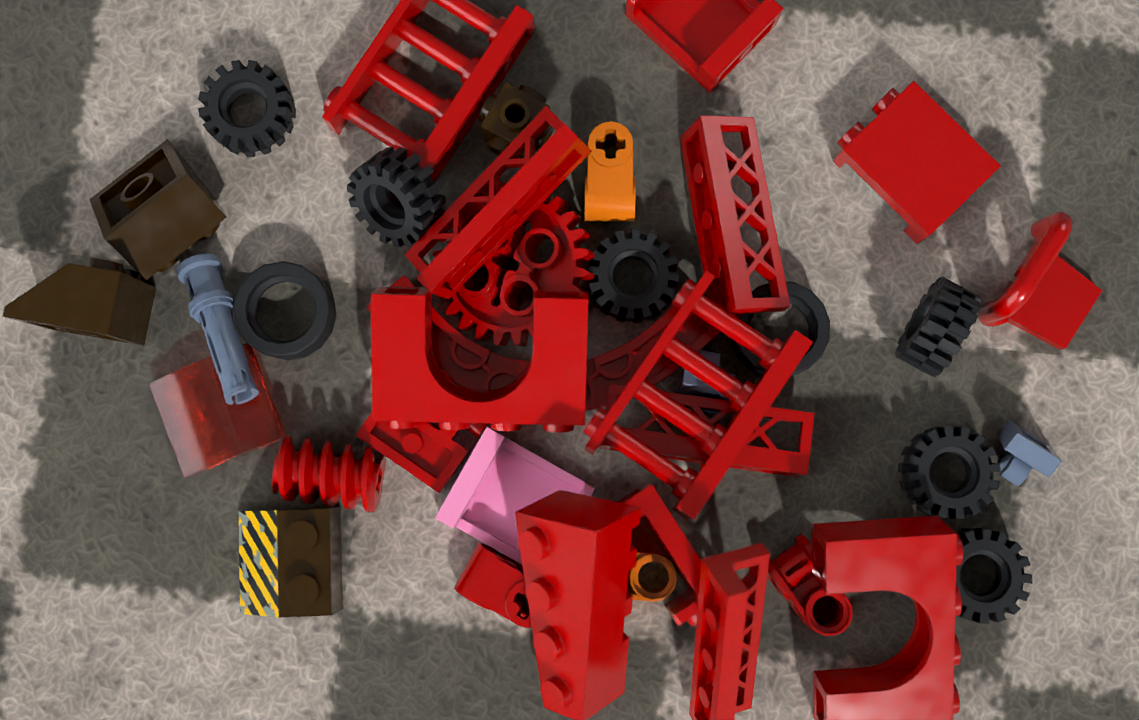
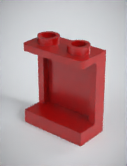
(705, 35)
(916, 159)
(676, 546)

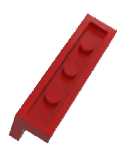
(503, 209)
(716, 213)
(749, 458)
(728, 632)

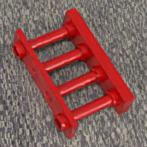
(452, 116)
(747, 399)

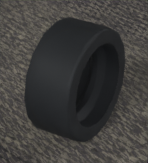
(255, 286)
(816, 319)

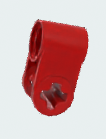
(494, 584)
(803, 589)

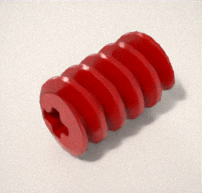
(328, 475)

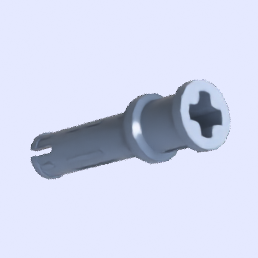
(213, 310)

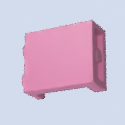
(497, 484)

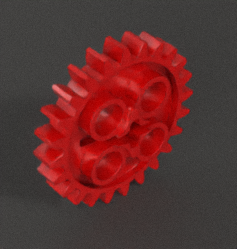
(558, 273)

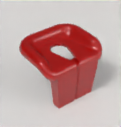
(1048, 293)

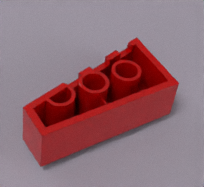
(577, 597)

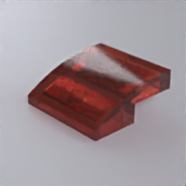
(207, 428)

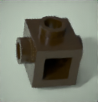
(497, 109)

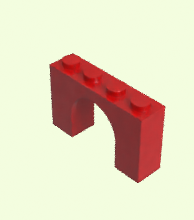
(414, 388)
(905, 557)

